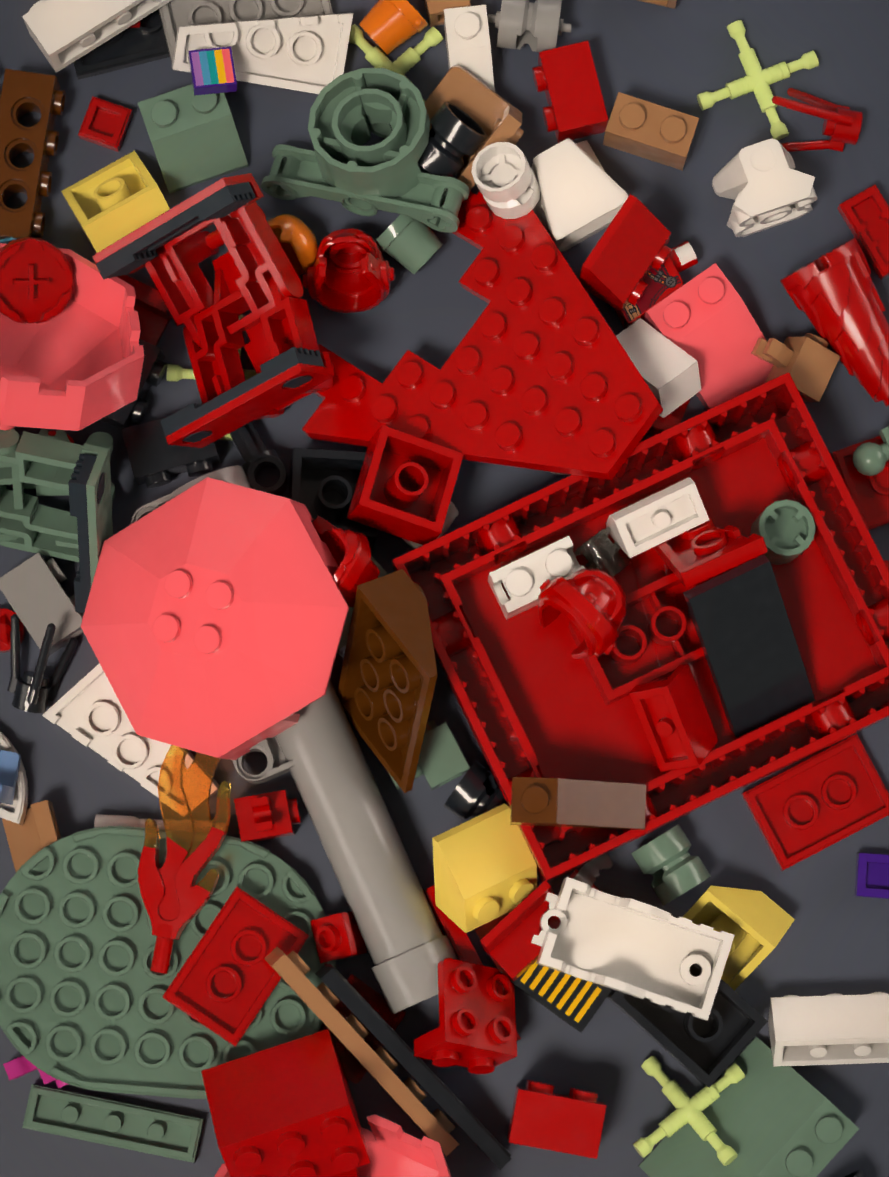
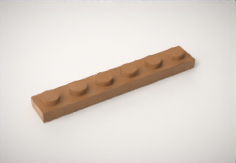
(351, 1035)

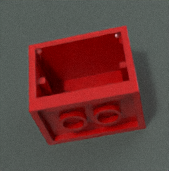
(286, 1112)

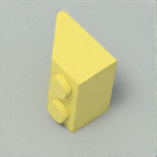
(115, 201)
(482, 869)

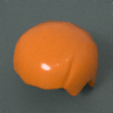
(296, 240)

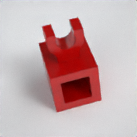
(266, 816)

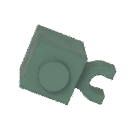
(439, 757)

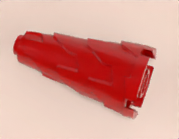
(846, 313)

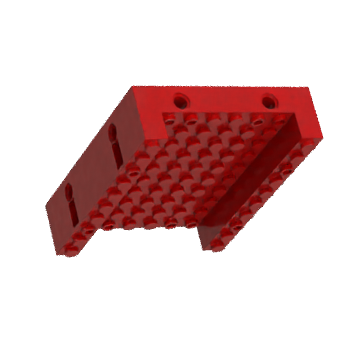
(574, 717)

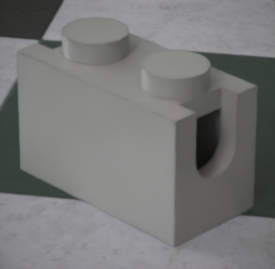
(40, 599)

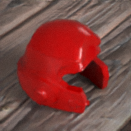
(349, 272)
(591, 602)

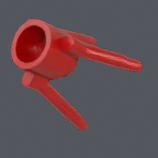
(839, 121)

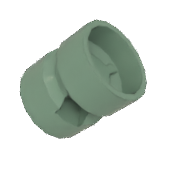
(670, 865)

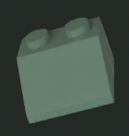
(192, 137)

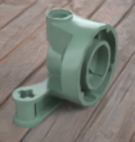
(373, 175)

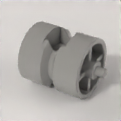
(529, 23)

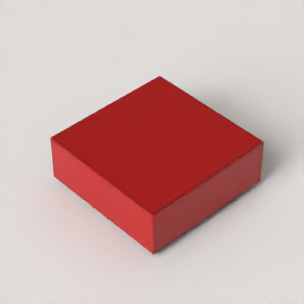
(105, 124)

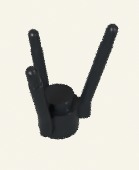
(33, 690)

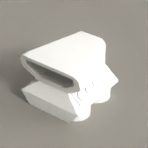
(764, 188)
(574, 193)

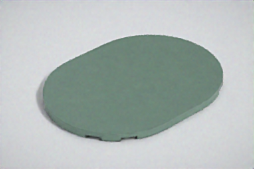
(82, 956)

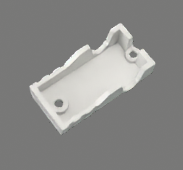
(633, 948)

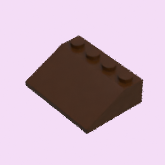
(390, 672)

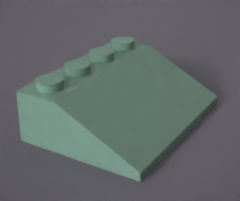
(769, 1120)

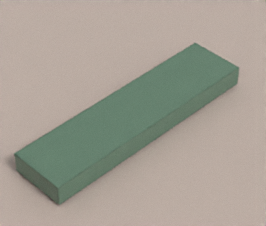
(113, 1123)

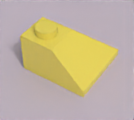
(750, 917)

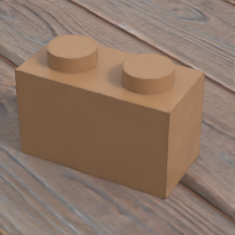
(650, 131)

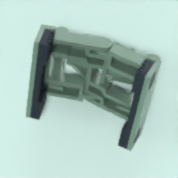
(57, 468)

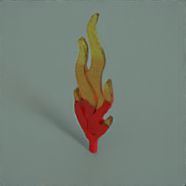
(191, 843)

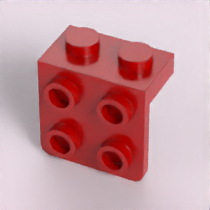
(474, 1019)

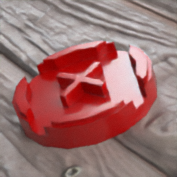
(33, 280)

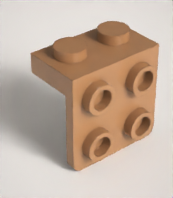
(487, 108)

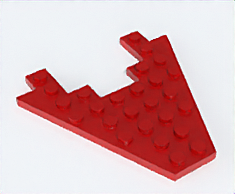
(527, 384)

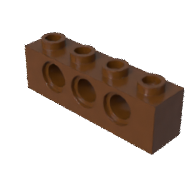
(22, 94)

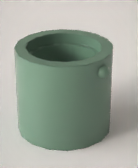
(786, 530)

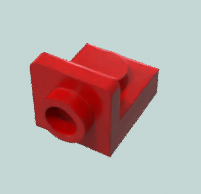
(337, 937)

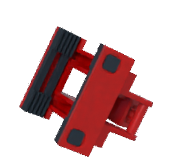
(247, 277)

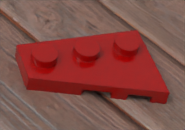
(708, 552)

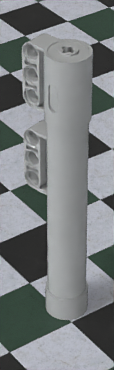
(353, 832)

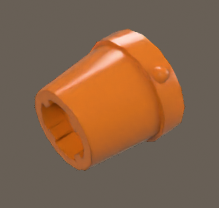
(392, 23)

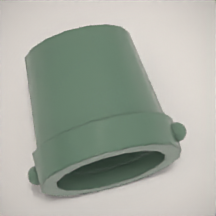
(409, 242)

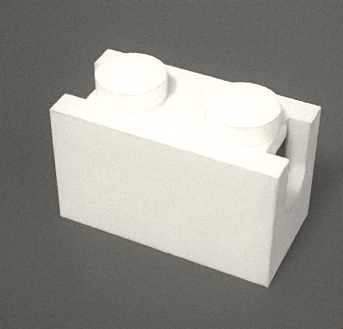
(527, 574)

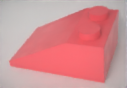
(716, 330)

